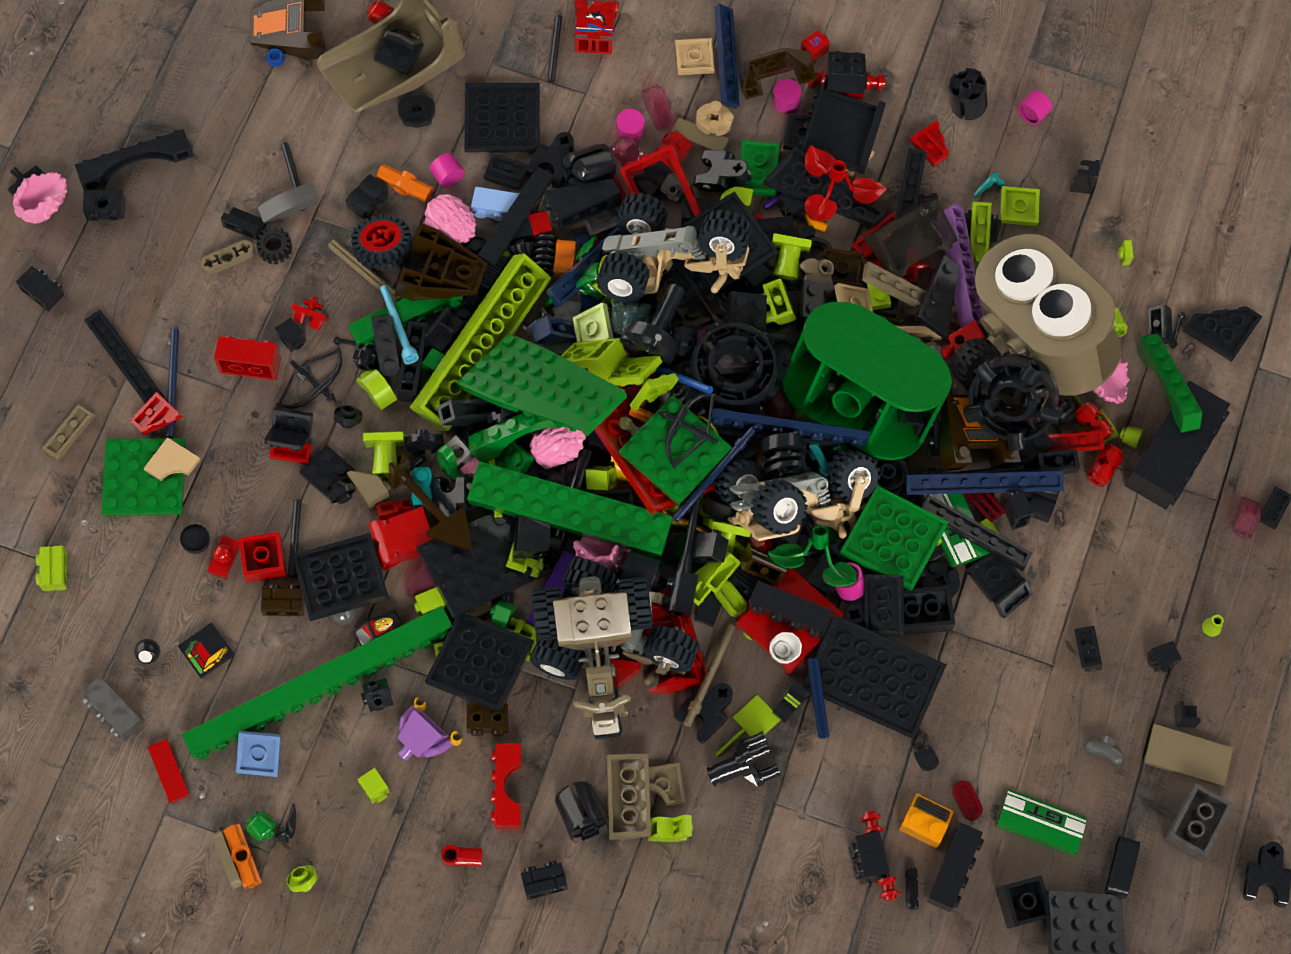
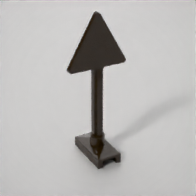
(450, 529)

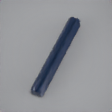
(818, 698)

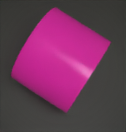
(786, 96)
(1034, 107)
(630, 124)
(447, 170)
(855, 590)

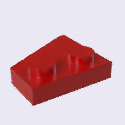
(931, 141)
(155, 414)

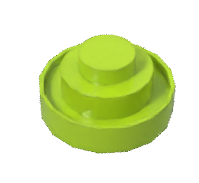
(302, 879)

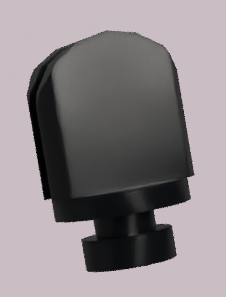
(925, 756)

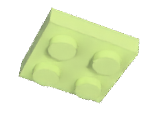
(593, 324)

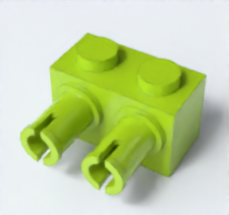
(779, 301)

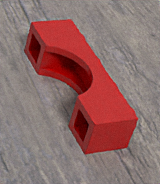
(507, 812)

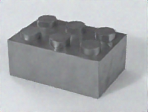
(1198, 822)

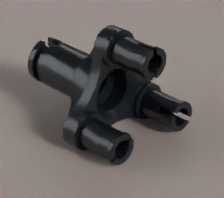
(743, 762)

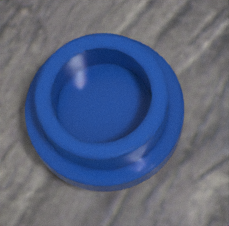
(275, 57)

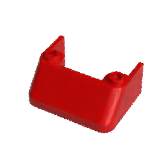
(674, 683)

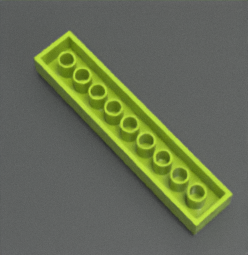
(494, 318)

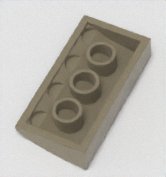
(628, 796)

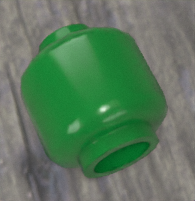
(260, 826)

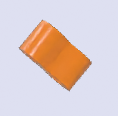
(564, 256)

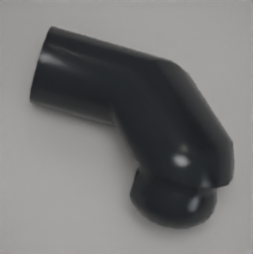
(415, 462)

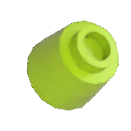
(1131, 436)

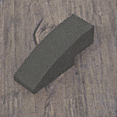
(288, 203)

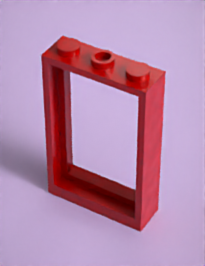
(649, 159)

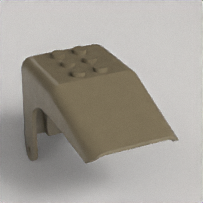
(368, 83)

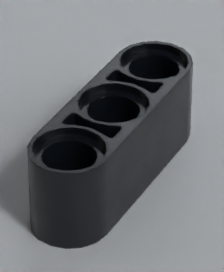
(1122, 867)

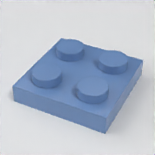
(258, 753)

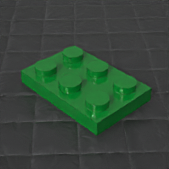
(761, 161)

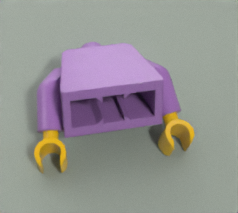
(422, 735)

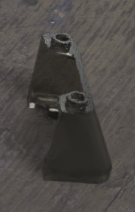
(911, 237)

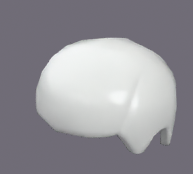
(785, 647)

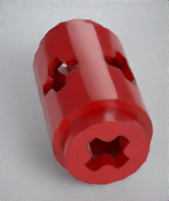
(1088, 414)
(1105, 465)

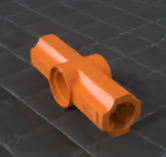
(404, 183)
(246, 868)

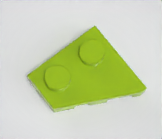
(653, 389)

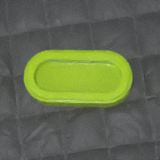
(731, 599)

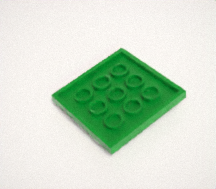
(648, 453)
(132, 490)
(894, 537)

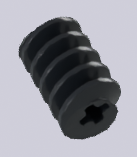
(544, 252)

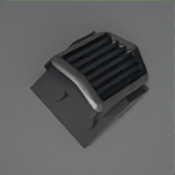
(399, 50)

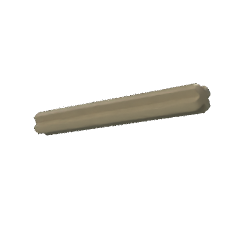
(364, 271)

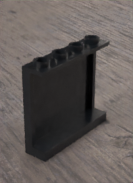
(842, 128)

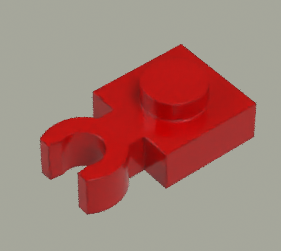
(390, 508)

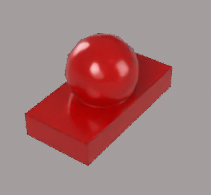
(224, 557)

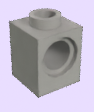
(456, 443)

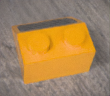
(926, 820)

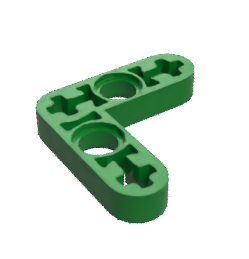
(448, 463)

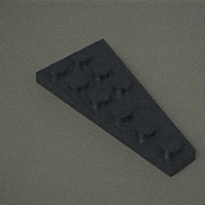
(793, 179)

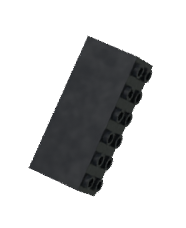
(1176, 455)

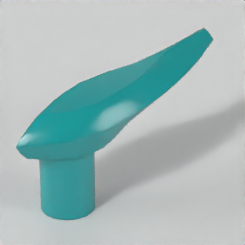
(988, 183)

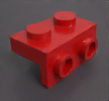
(679, 142)

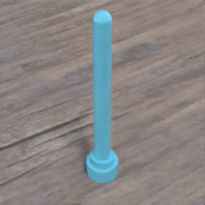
(408, 354)

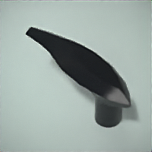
(290, 827)

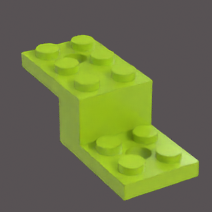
(610, 361)

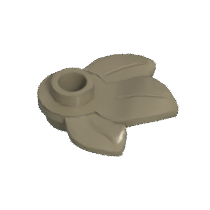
(814, 271)

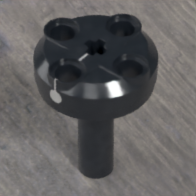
(647, 339)

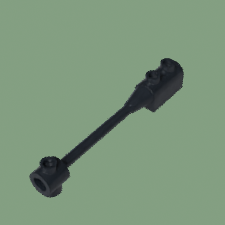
(1057, 460)
(683, 583)

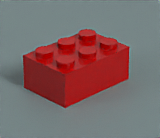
(247, 358)

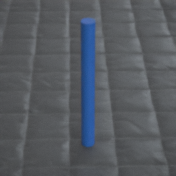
(686, 380)

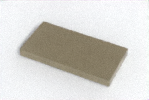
(1188, 755)

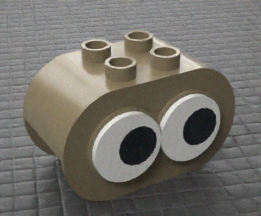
(1048, 310)

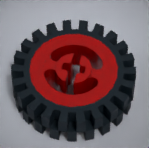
(381, 241)

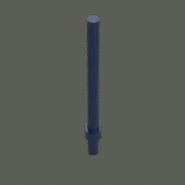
(172, 377)
(739, 445)

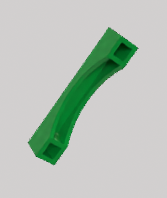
(1182, 402)
(493, 440)

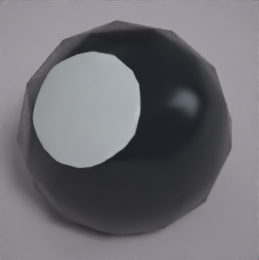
(147, 651)

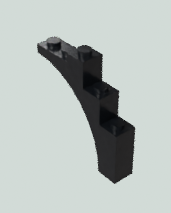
(466, 412)

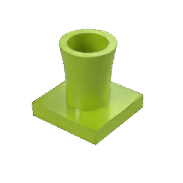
(789, 255)
(384, 449)
(727, 529)

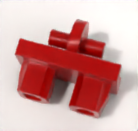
(317, 318)

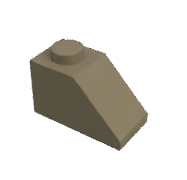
(369, 488)

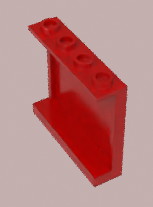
(763, 629)

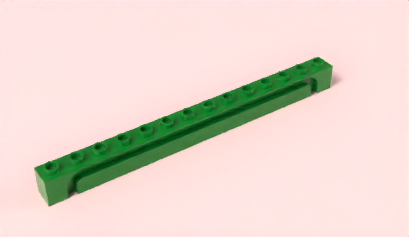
(318, 683)

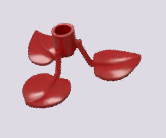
(820, 162)

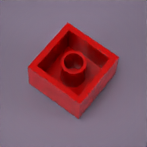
(262, 557)

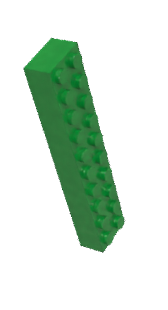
(570, 509)

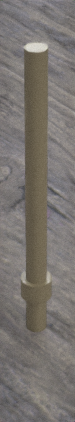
(695, 706)

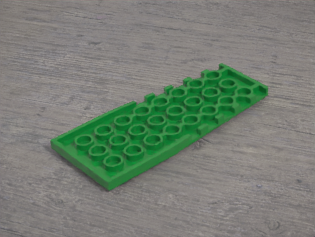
(542, 384)

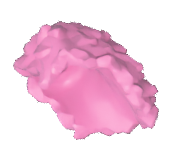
(39, 197)
(451, 217)
(1116, 386)
(556, 446)
(605, 554)

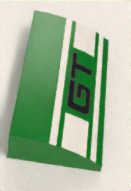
(956, 548)
(1041, 823)

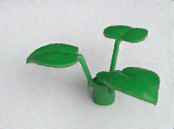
(589, 276)
(791, 556)

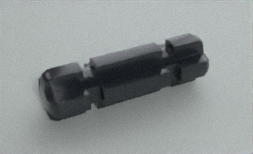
(912, 889)

